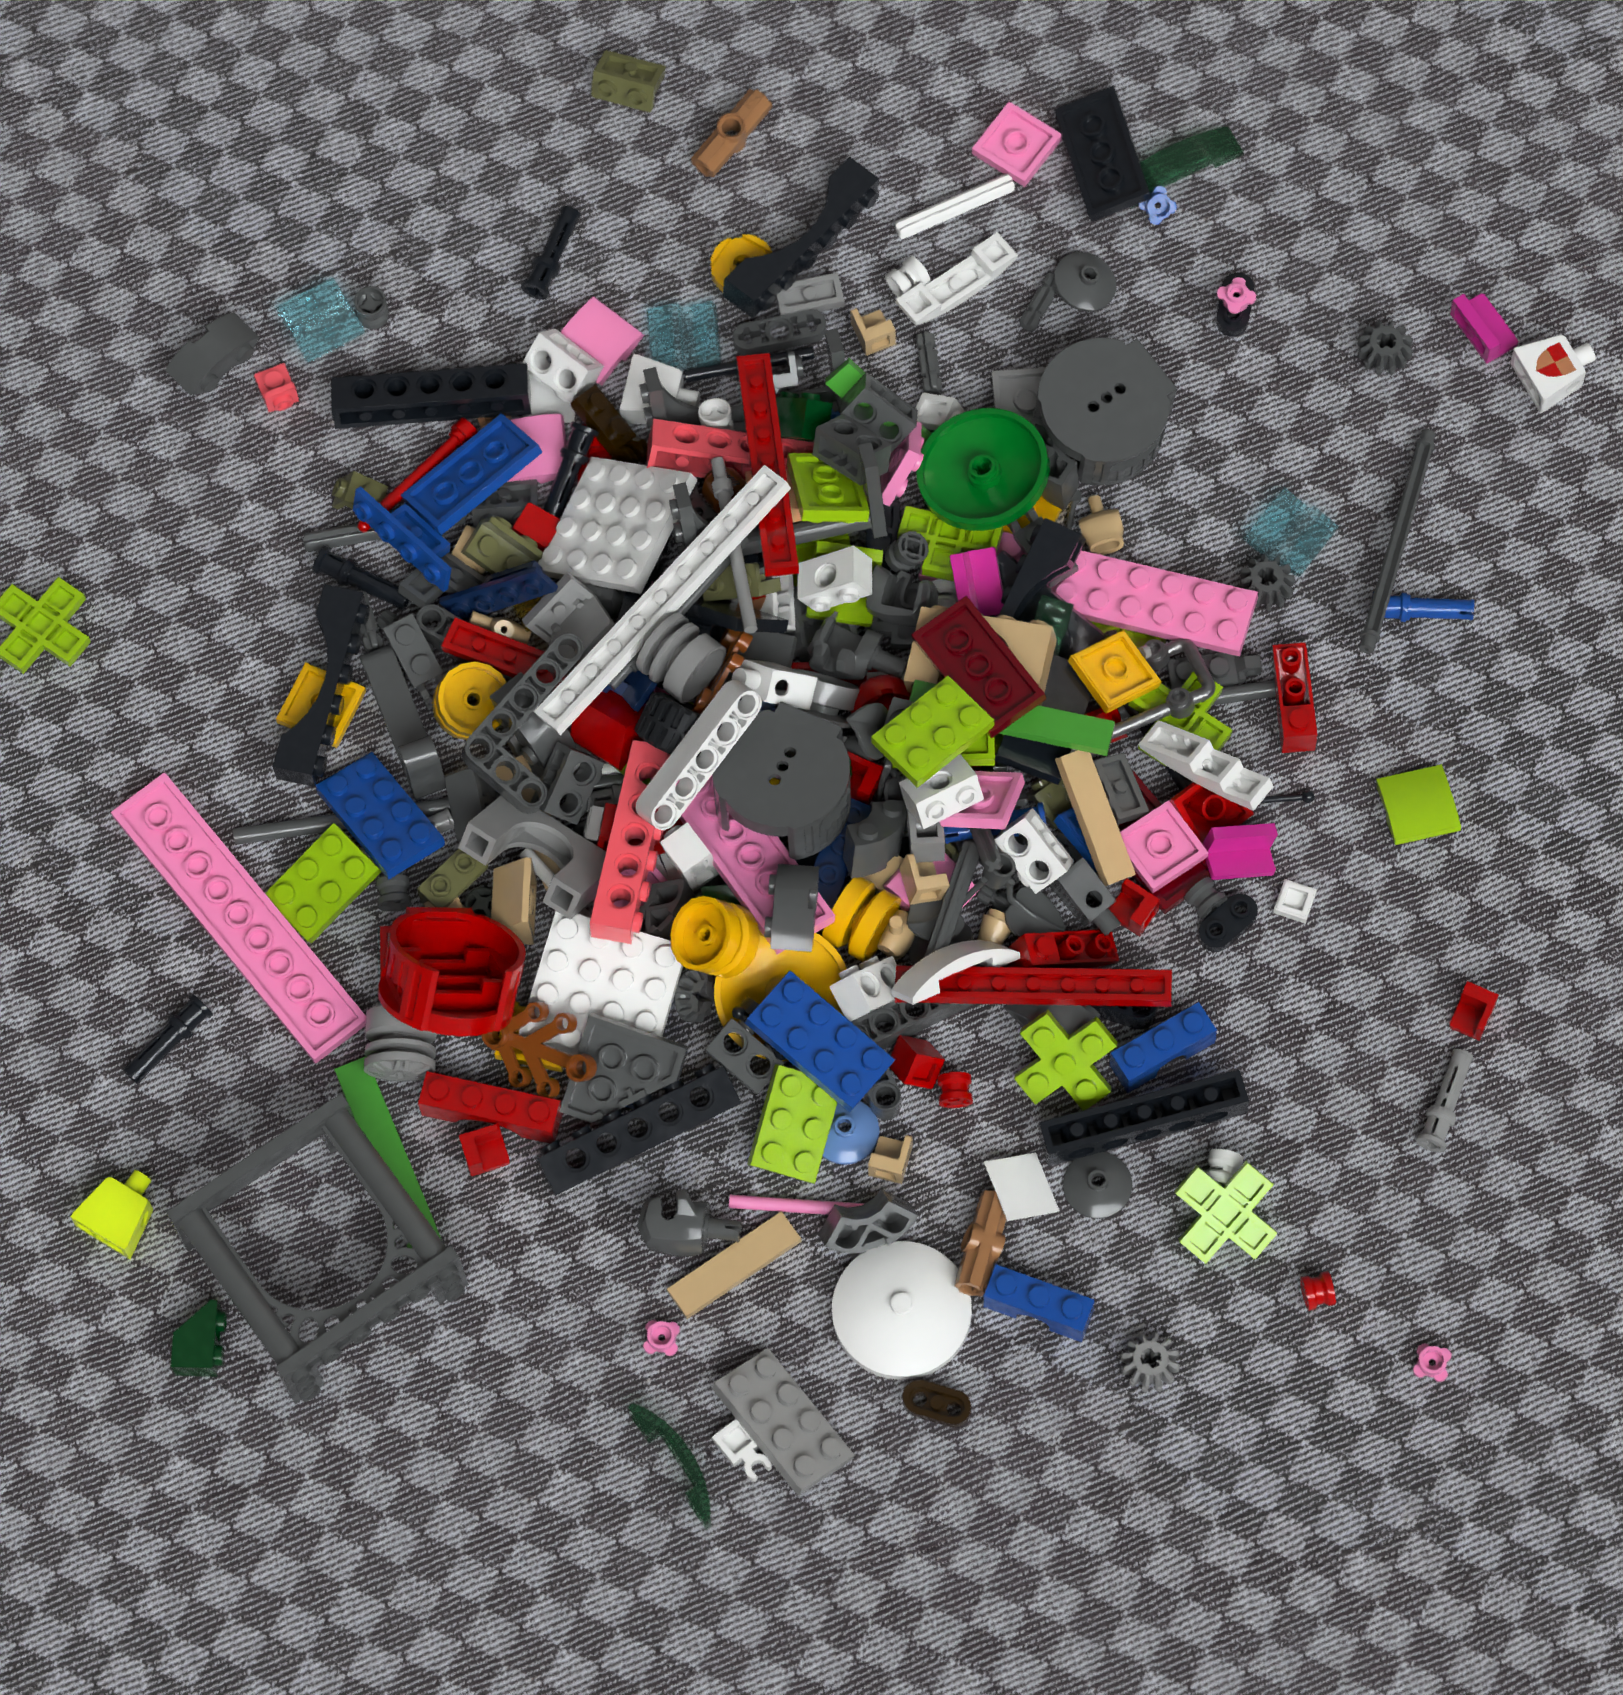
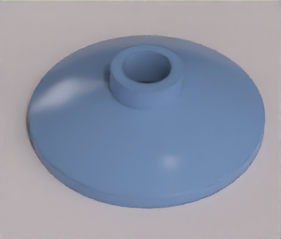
(857, 1142)

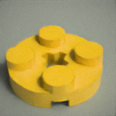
(734, 251)

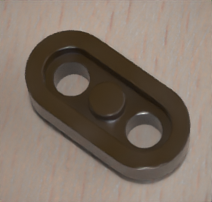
(938, 1401)

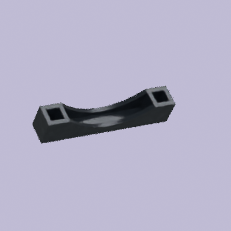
(760, 278)
(1050, 556)
(303, 747)

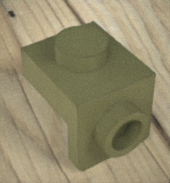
(345, 489)

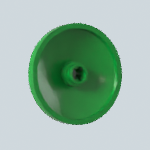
(983, 469)

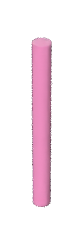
(785, 1204)

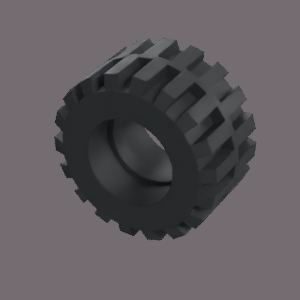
(665, 721)

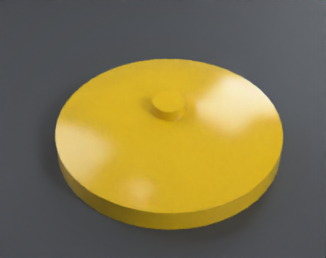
(815, 968)

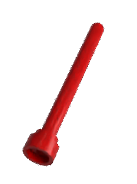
(460, 433)

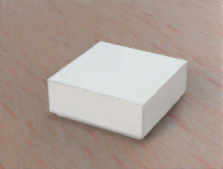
(1295, 901)

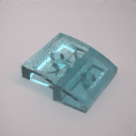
(320, 320)
(684, 335)
(1291, 532)

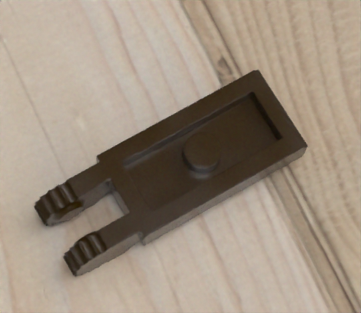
(614, 431)

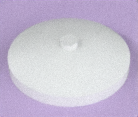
(901, 1310)

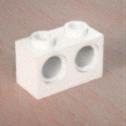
(565, 359)
(1041, 846)
(689, 856)
(865, 989)

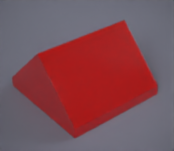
(607, 728)
(1206, 809)

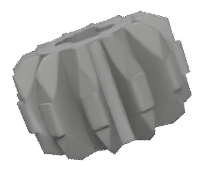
(1143, 1372)

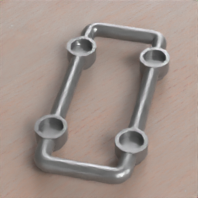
(1179, 701)

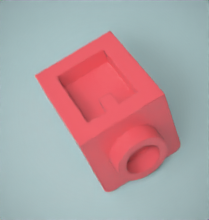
(276, 388)

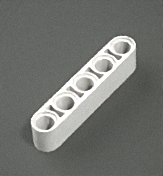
(701, 738)

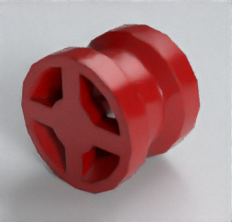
(955, 1090)
(1318, 1290)

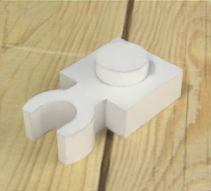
(740, 1447)

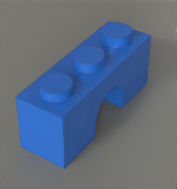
(1147, 1054)
(1020, 1294)

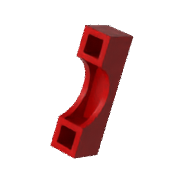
(462, 1099)

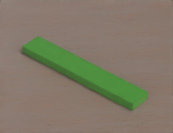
(1052, 726)
(376, 1123)

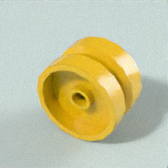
(451, 695)
(861, 918)
(714, 937)

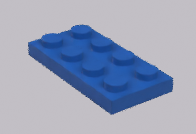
(471, 473)
(380, 815)
(819, 1041)

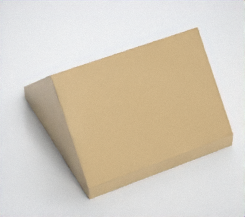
(515, 898)

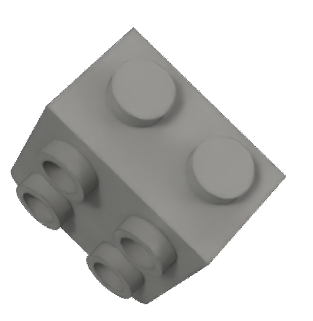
(572, 611)

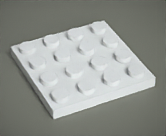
(615, 525)
(603, 978)

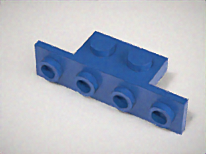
(409, 535)

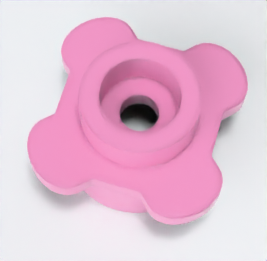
(1232, 303)
(654, 1330)
(1439, 1355)

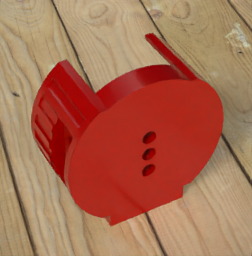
(451, 971)

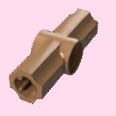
(720, 146)
(981, 1245)

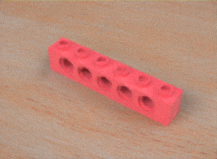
(694, 446)
(606, 919)

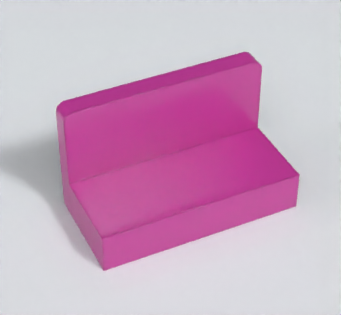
(1483, 326)
(979, 578)
(1240, 851)

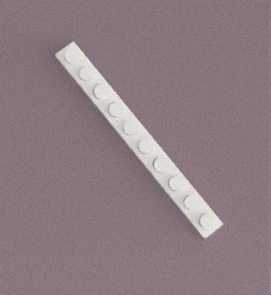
(662, 599)

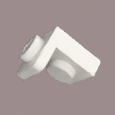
(936, 409)

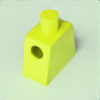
(116, 1213)

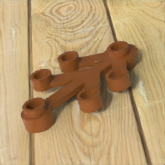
(733, 642)
(535, 1050)

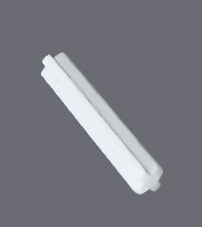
(954, 206)

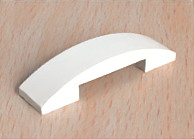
(958, 283)
(922, 978)

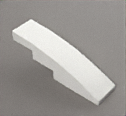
(1205, 766)

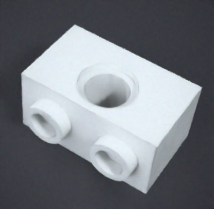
(835, 579)
(943, 794)

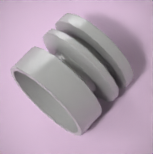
(680, 658)
(830, 697)
(396, 1049)

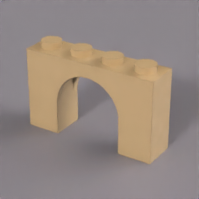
(1029, 642)

